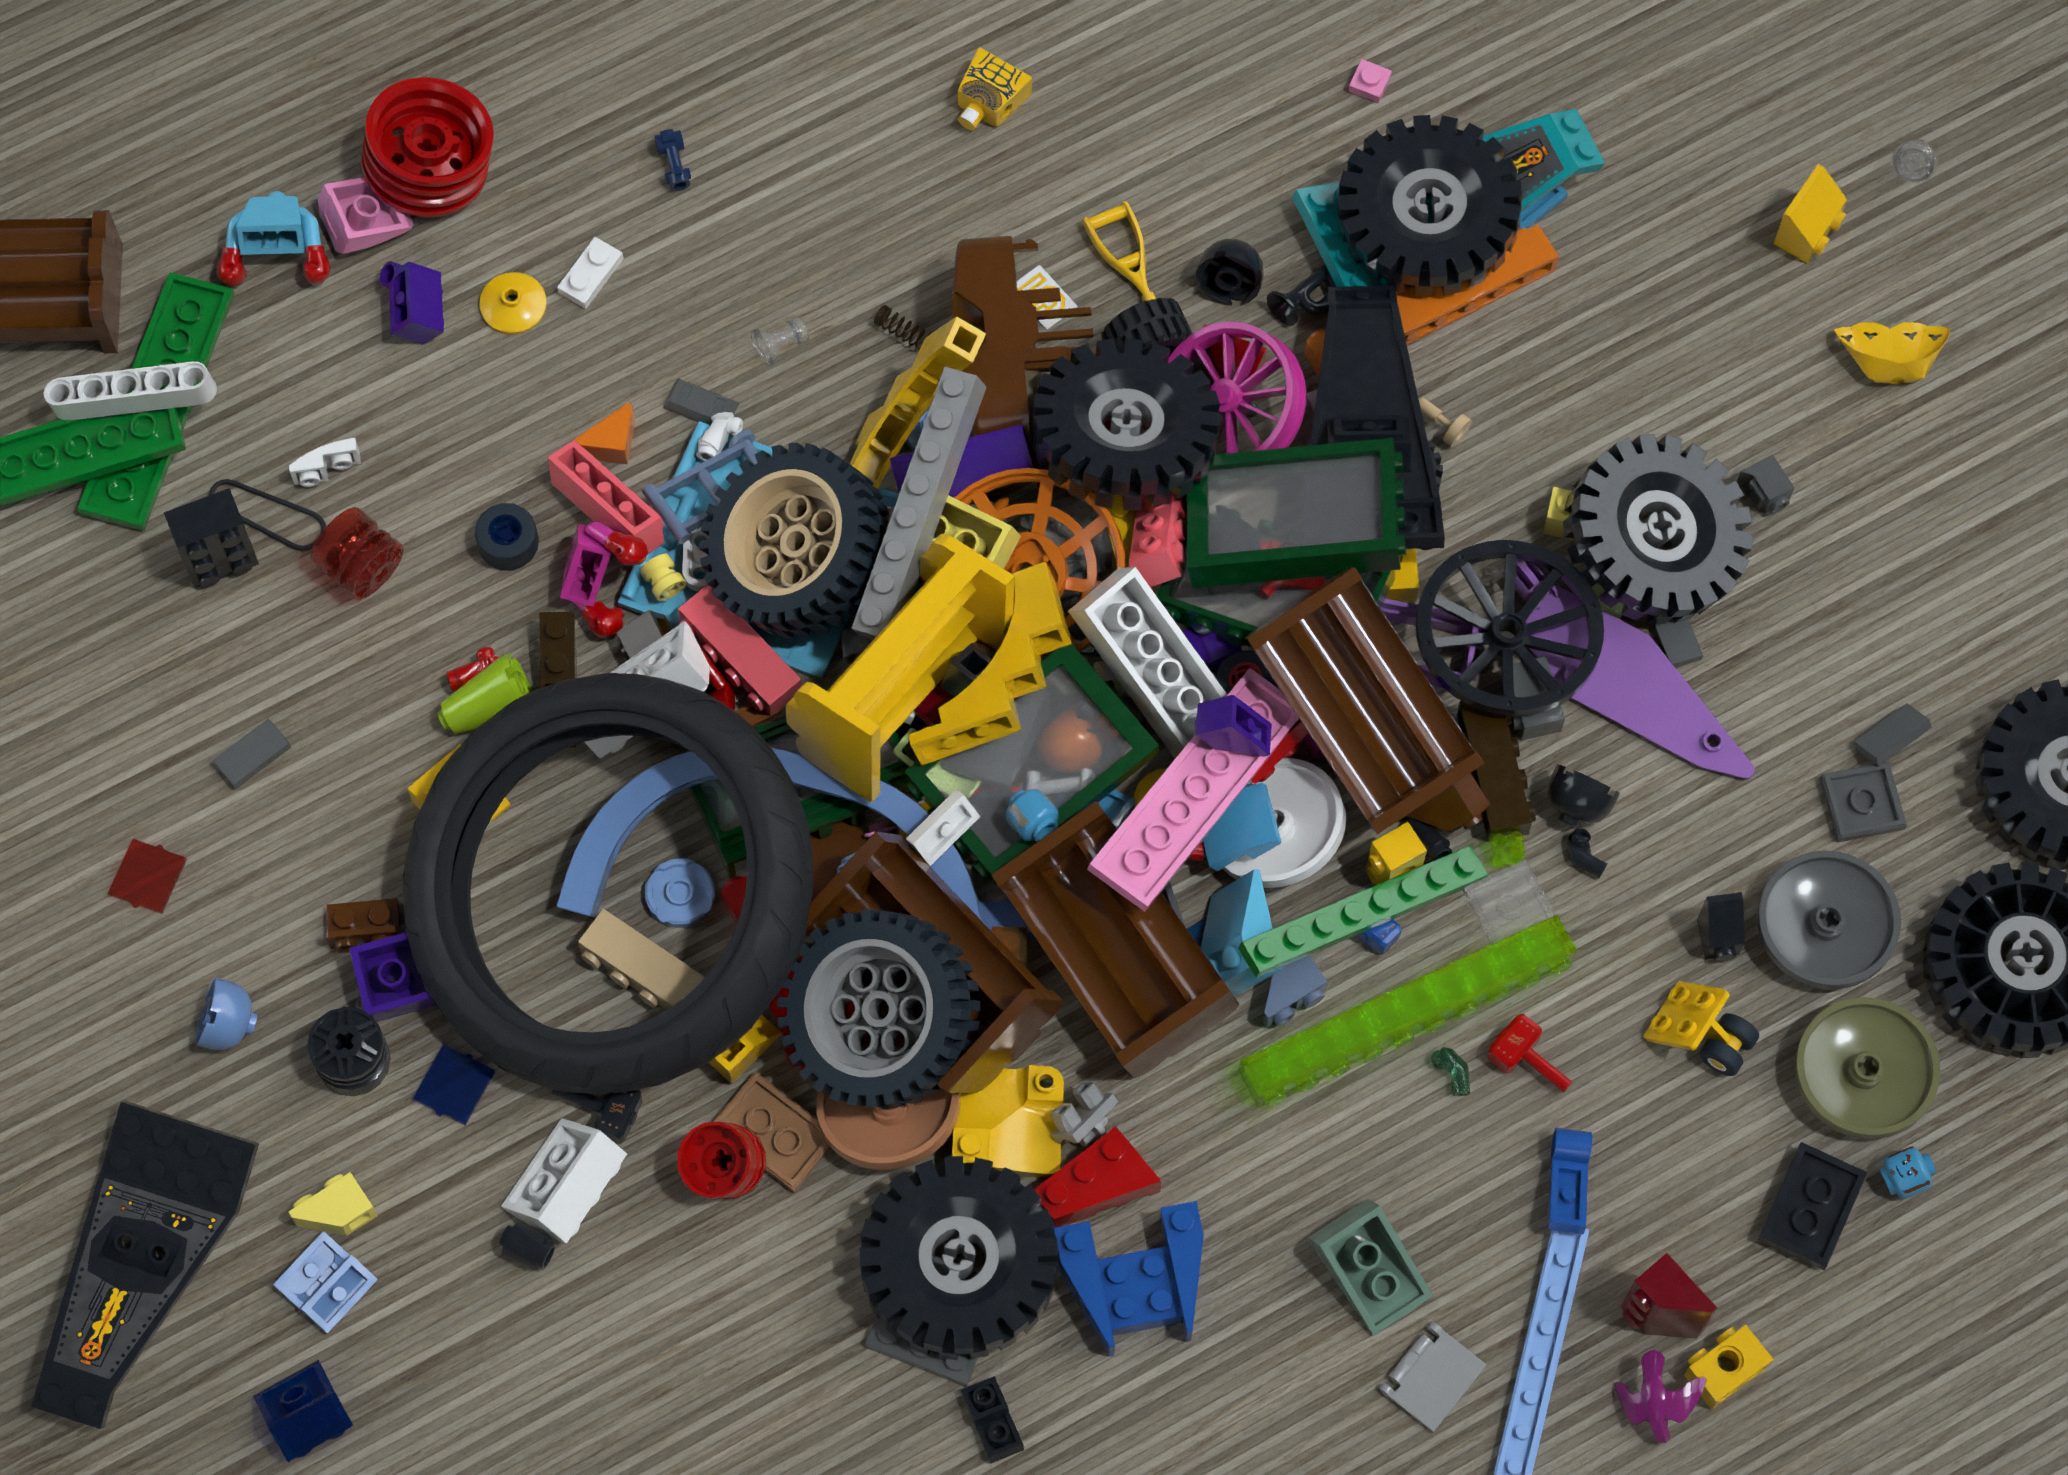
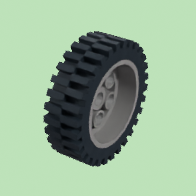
(833, 975)

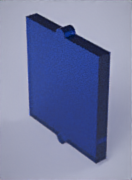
(454, 1085)

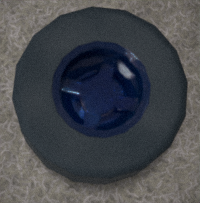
(500, 525)

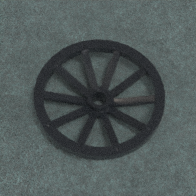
(1510, 622)

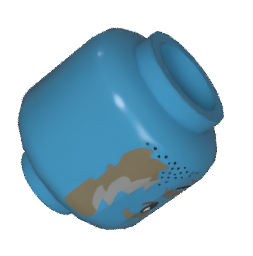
(1031, 815)

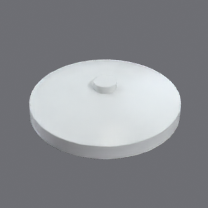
(1309, 824)

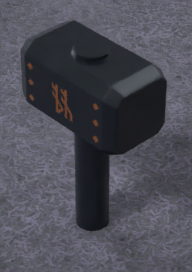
(615, 1112)

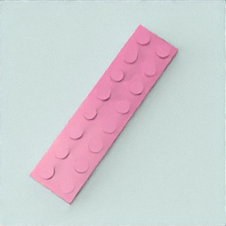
(1187, 803)

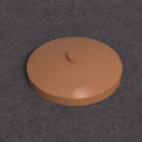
(890, 1135)

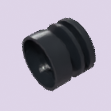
(352, 1070)

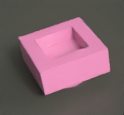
(1370, 81)

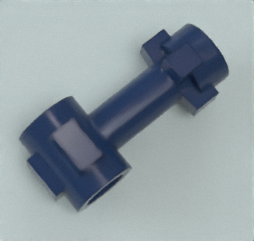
(670, 143)

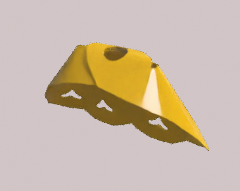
(1891, 354)

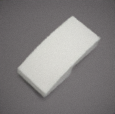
(313, 466)

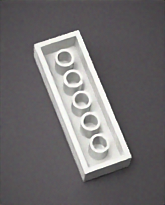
(1147, 654)

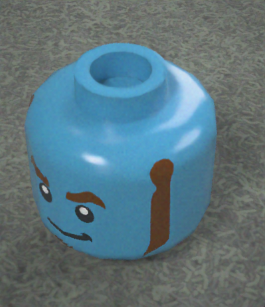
(1908, 1172)

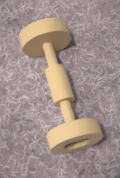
(1456, 429)

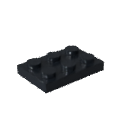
(1812, 1206)

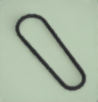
(275, 499)

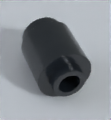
(527, 1246)

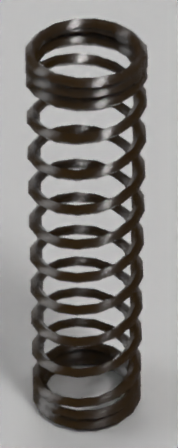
(883, 314)

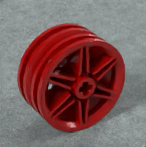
(427, 166)

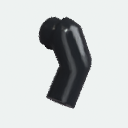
(1581, 854)

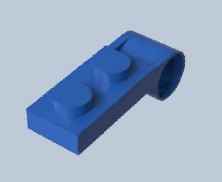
(1569, 1180)

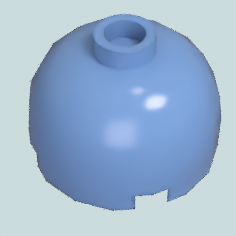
(225, 1016)

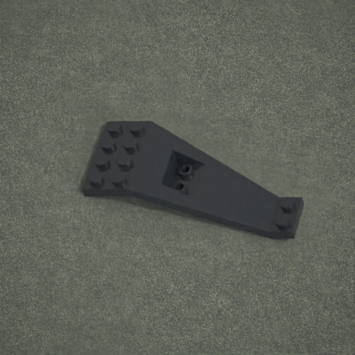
(1372, 395)

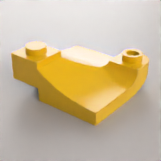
(1012, 1122)

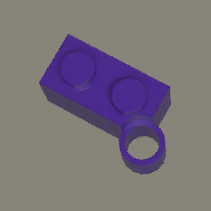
(414, 301)

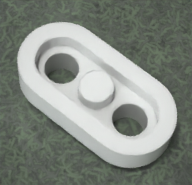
(692, 562)

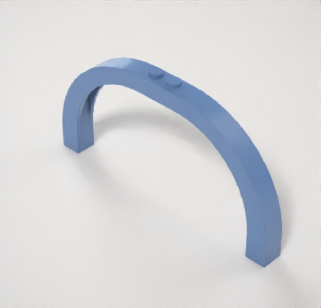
(632, 803)

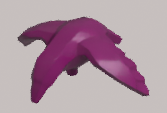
(1655, 1402)

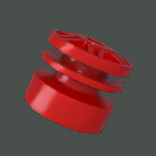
(702, 1154)

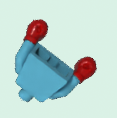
(272, 227)

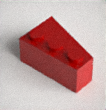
(1097, 1180)

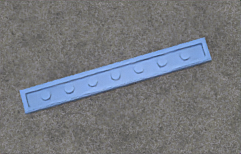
(1541, 1353)

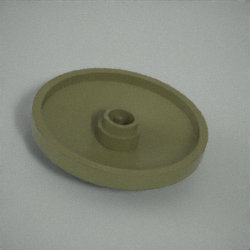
(1867, 1068)

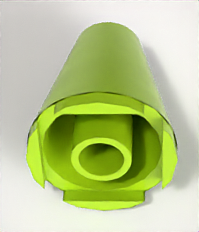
(484, 695)

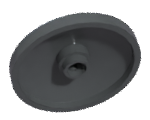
(1828, 920)

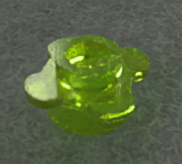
(1516, 852)

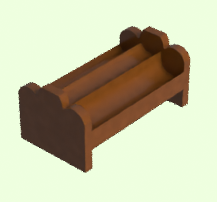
(61, 280)
(1364, 700)
(1127, 966)
(1013, 1003)

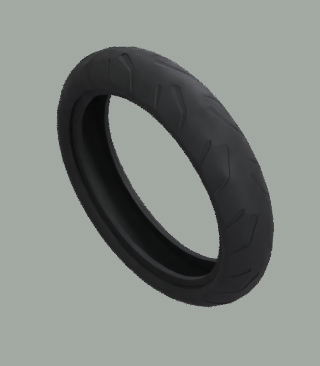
(453, 825)

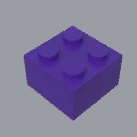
(389, 978)

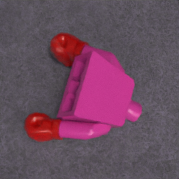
(586, 569)

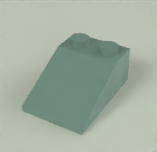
(1371, 1266)

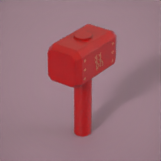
(1516, 1044)

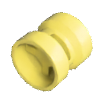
(663, 577)

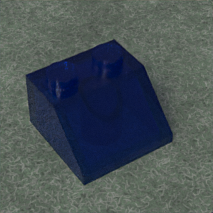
(303, 1411)

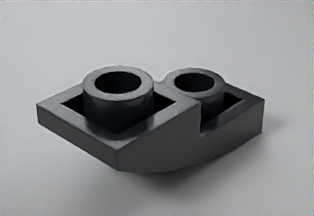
(992, 1420)

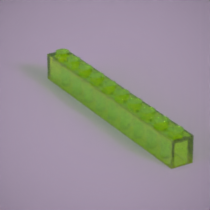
(1407, 1011)

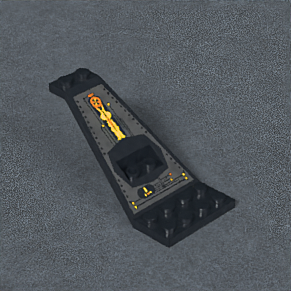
(161, 1187)

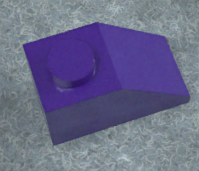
(1233, 726)

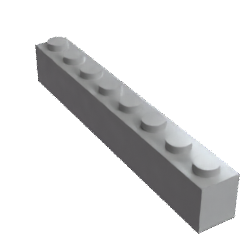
(920, 500)

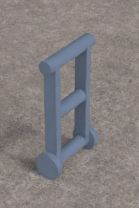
(739, 445)

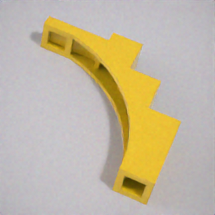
(911, 395)

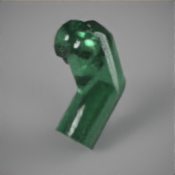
(1456, 1066)

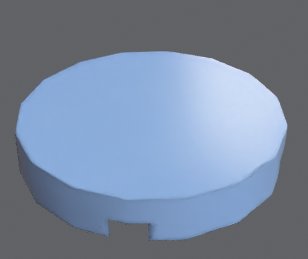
(680, 893)

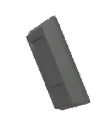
(697, 402)

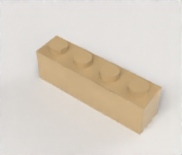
(637, 962)

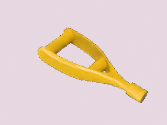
(1128, 262)

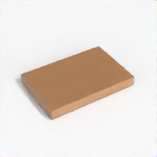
(785, 1129)

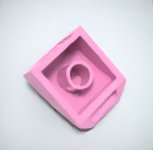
(358, 216)

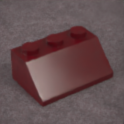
(1667, 1302)

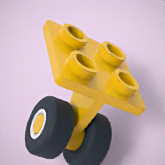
(1691, 1015)

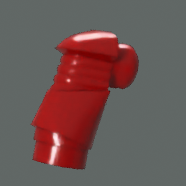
(462, 674)

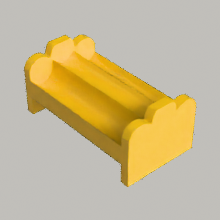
(850, 722)

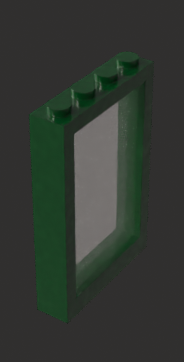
(1296, 514)
(1071, 746)

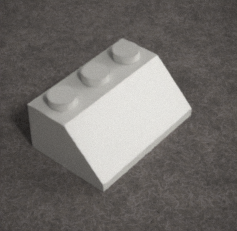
(565, 1179)

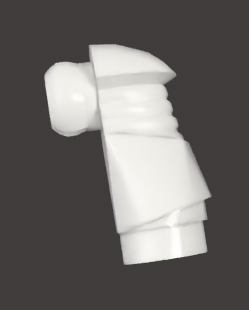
(717, 435)

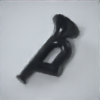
(1285, 305)

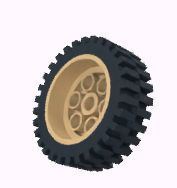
(831, 561)

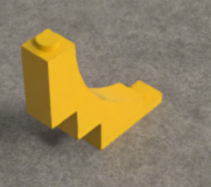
(987, 705)

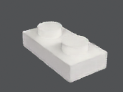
(590, 272)
(943, 827)

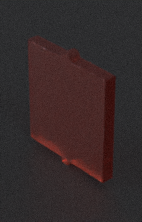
(147, 876)

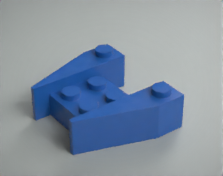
(1138, 1287)

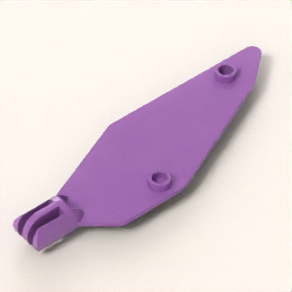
(1633, 683)

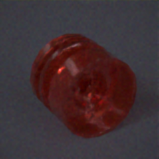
(357, 553)

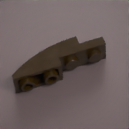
(557, 648)

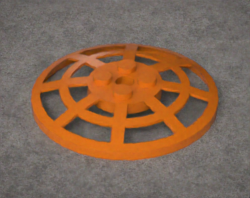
(1035, 546)

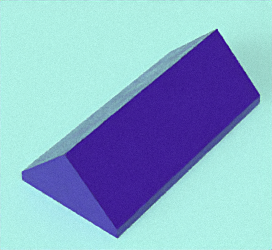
(982, 457)

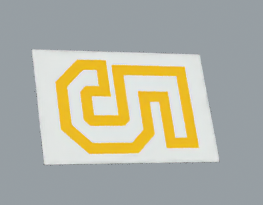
(1039, 279)

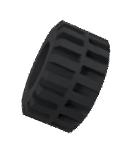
(1152, 322)

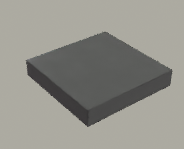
(1863, 802)

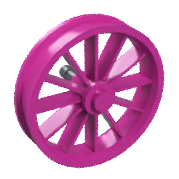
(1235, 388)

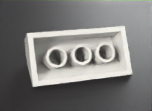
(671, 657)

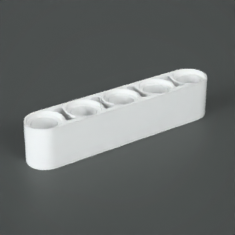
(116, 384)

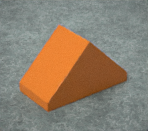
(611, 437)

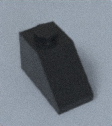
(1722, 926)

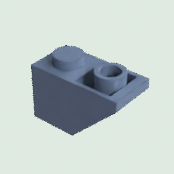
(1291, 989)

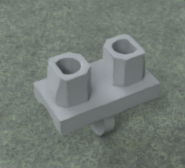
(1088, 1120)

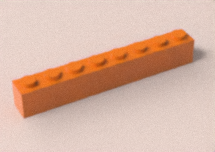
(1422, 315)

